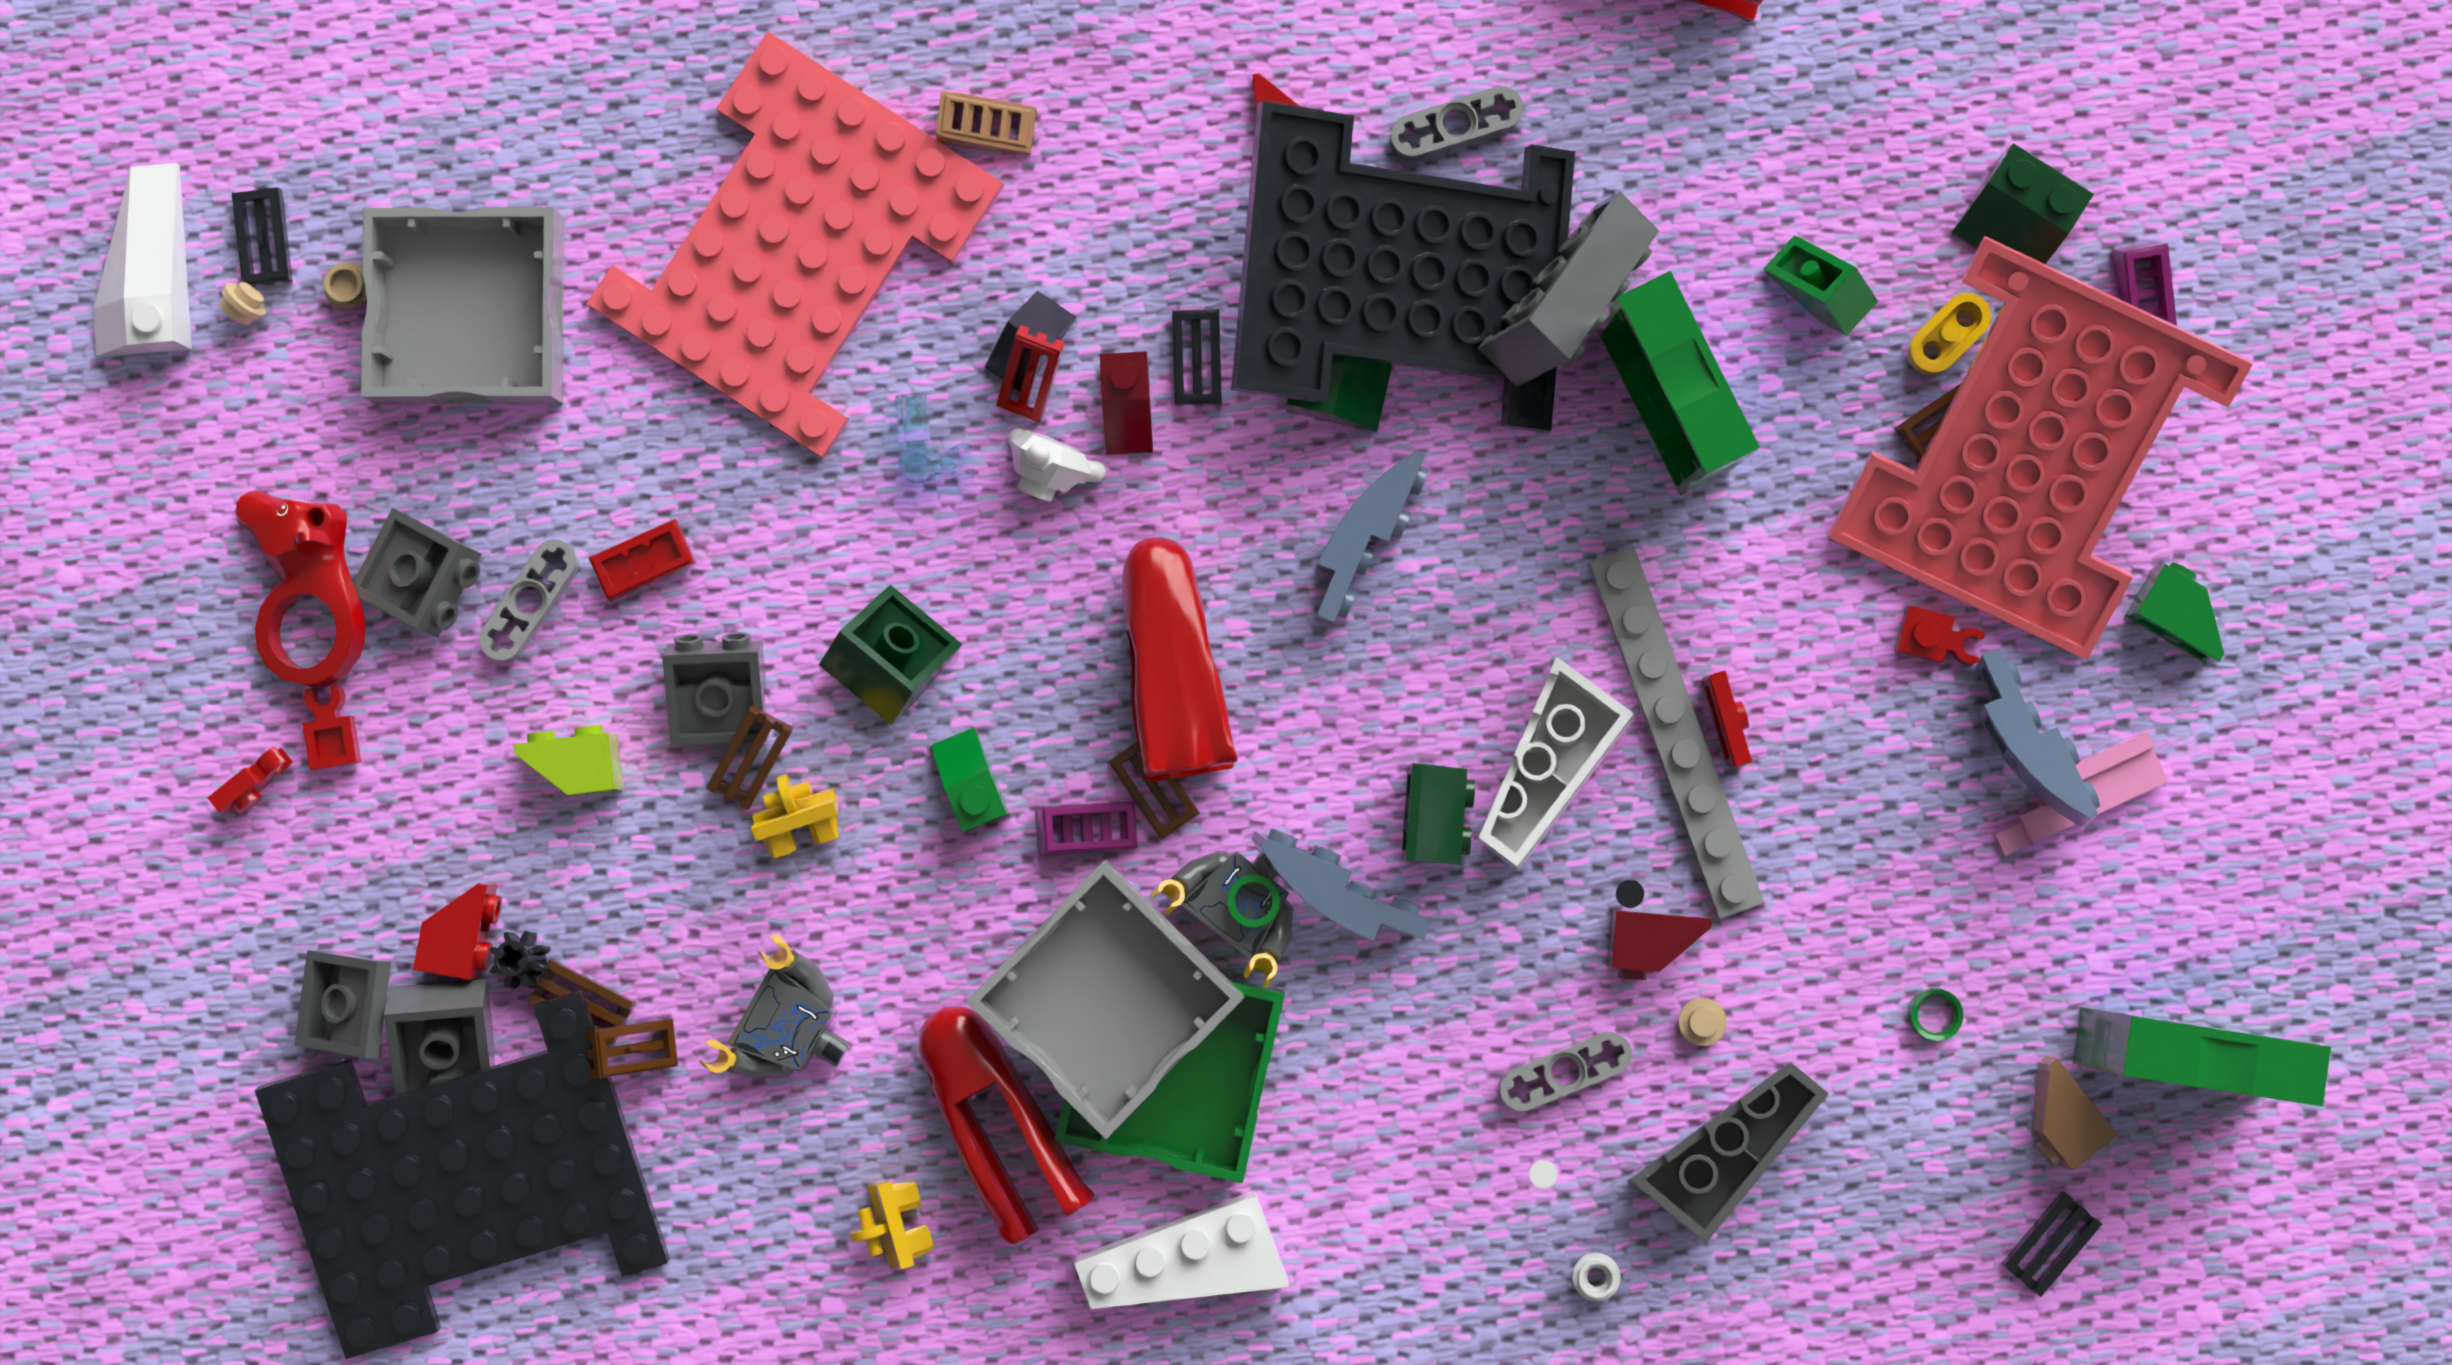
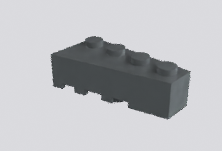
(1572, 292)
(1727, 1155)

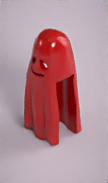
(1174, 678)
(964, 1059)

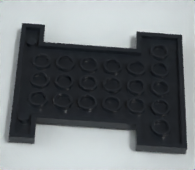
(1386, 262)
(456, 1177)

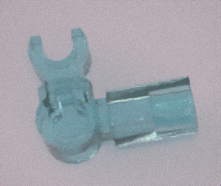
(913, 427)

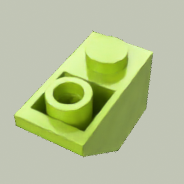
(577, 763)

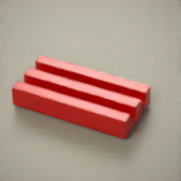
(1038, 346)

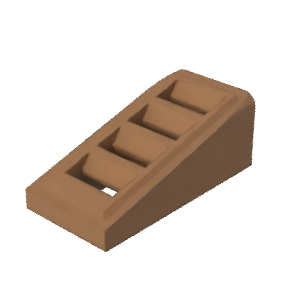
(969, 103)

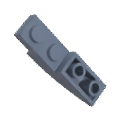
(1374, 517)
(2041, 760)
(1323, 882)

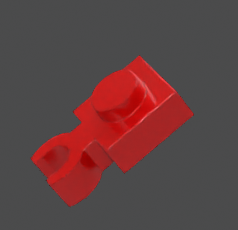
(1930, 635)
(331, 738)
(243, 789)

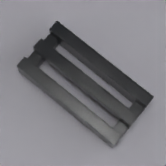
(268, 276)
(1197, 397)
(2068, 1253)

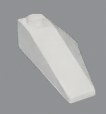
(144, 278)

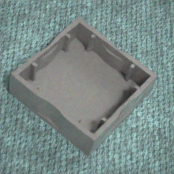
(463, 306)
(1105, 998)

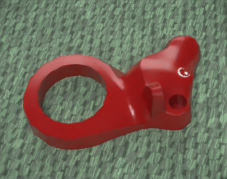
(308, 555)

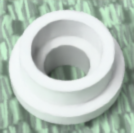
(1603, 1290)

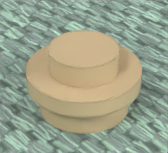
(345, 286)
(242, 303)
(1702, 1021)

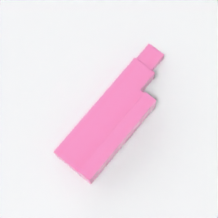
(2116, 775)

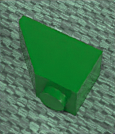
(1822, 284)
(2178, 612)
(969, 780)

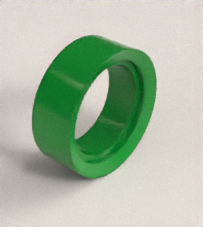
(1253, 922)
(1957, 1014)

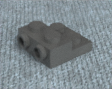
(417, 573)
(712, 687)
(342, 1003)

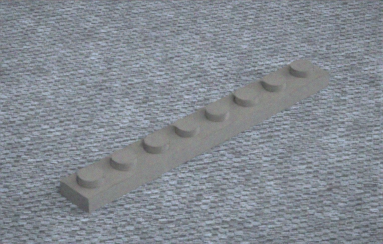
(1676, 732)

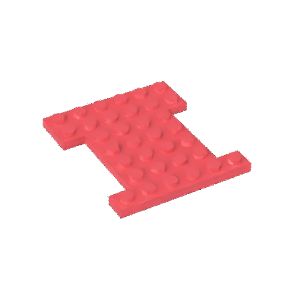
(798, 240)
(2035, 452)

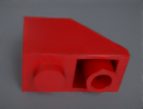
(457, 935)

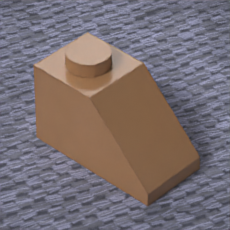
(2066, 1118)

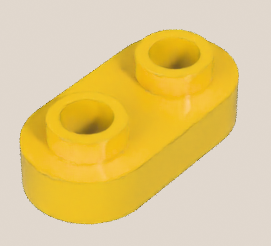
(1948, 335)

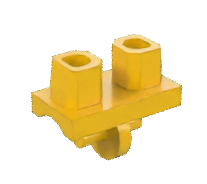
(792, 809)
(899, 1244)

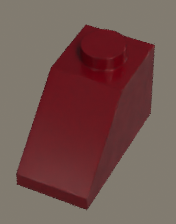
(1126, 403)
(1650, 941)

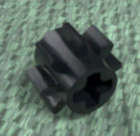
(530, 965)

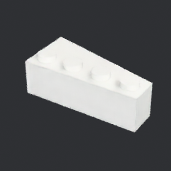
(1558, 753)
(1190, 1257)

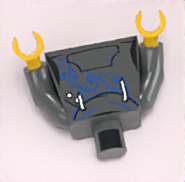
(1206, 888)
(783, 1022)

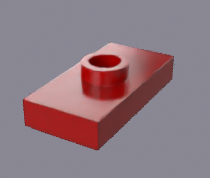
(642, 560)
(1729, 719)

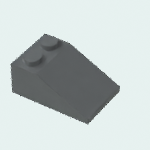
(438, 1031)

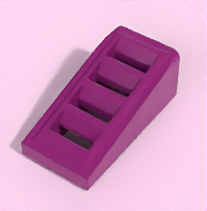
(2160, 270)
(1045, 834)

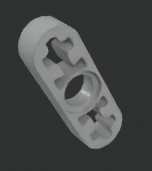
(1493, 123)
(509, 602)
(1602, 1069)

